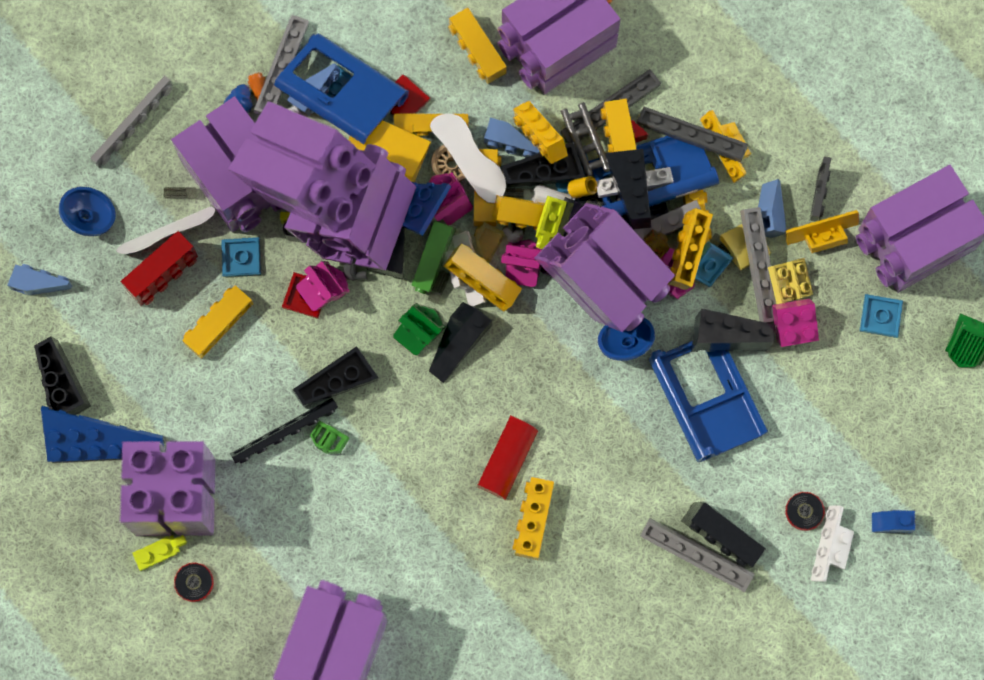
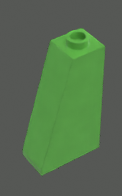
(433, 256)

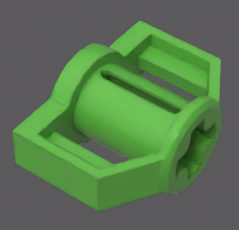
(328, 438)

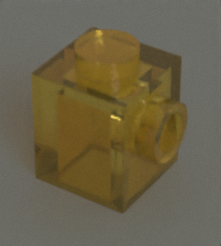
(657, 242)

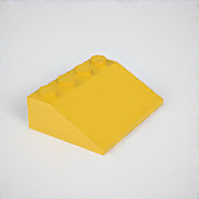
(402, 147)

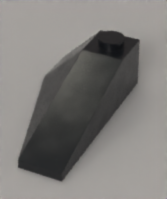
(461, 335)

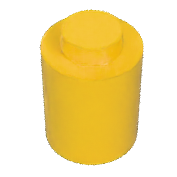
(582, 187)

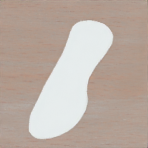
(479, 170)
(152, 237)

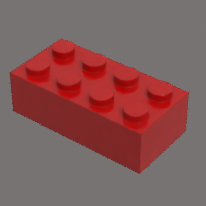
(159, 269)

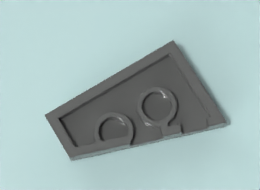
(820, 189)

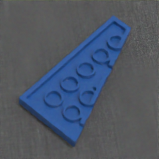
(424, 205)
(86, 438)

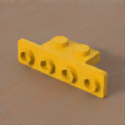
(419, 122)
(712, 123)
(824, 233)

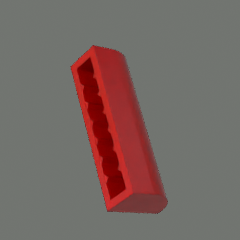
(507, 457)

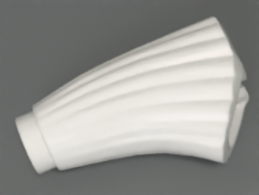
(542, 192)

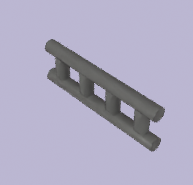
(589, 129)

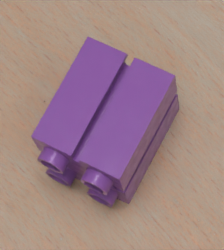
(556, 37)
(207, 156)
(302, 166)
(374, 219)
(921, 229)
(606, 267)
(168, 488)
(332, 636)

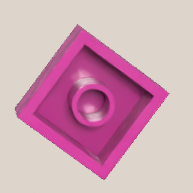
(795, 322)

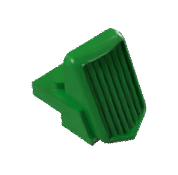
(418, 328)
(966, 342)

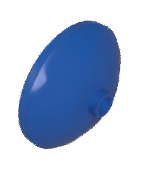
(87, 203)
(626, 344)

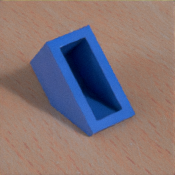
(893, 521)

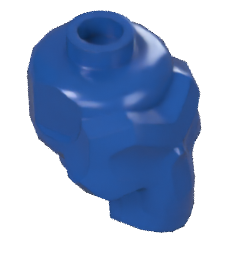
(243, 95)

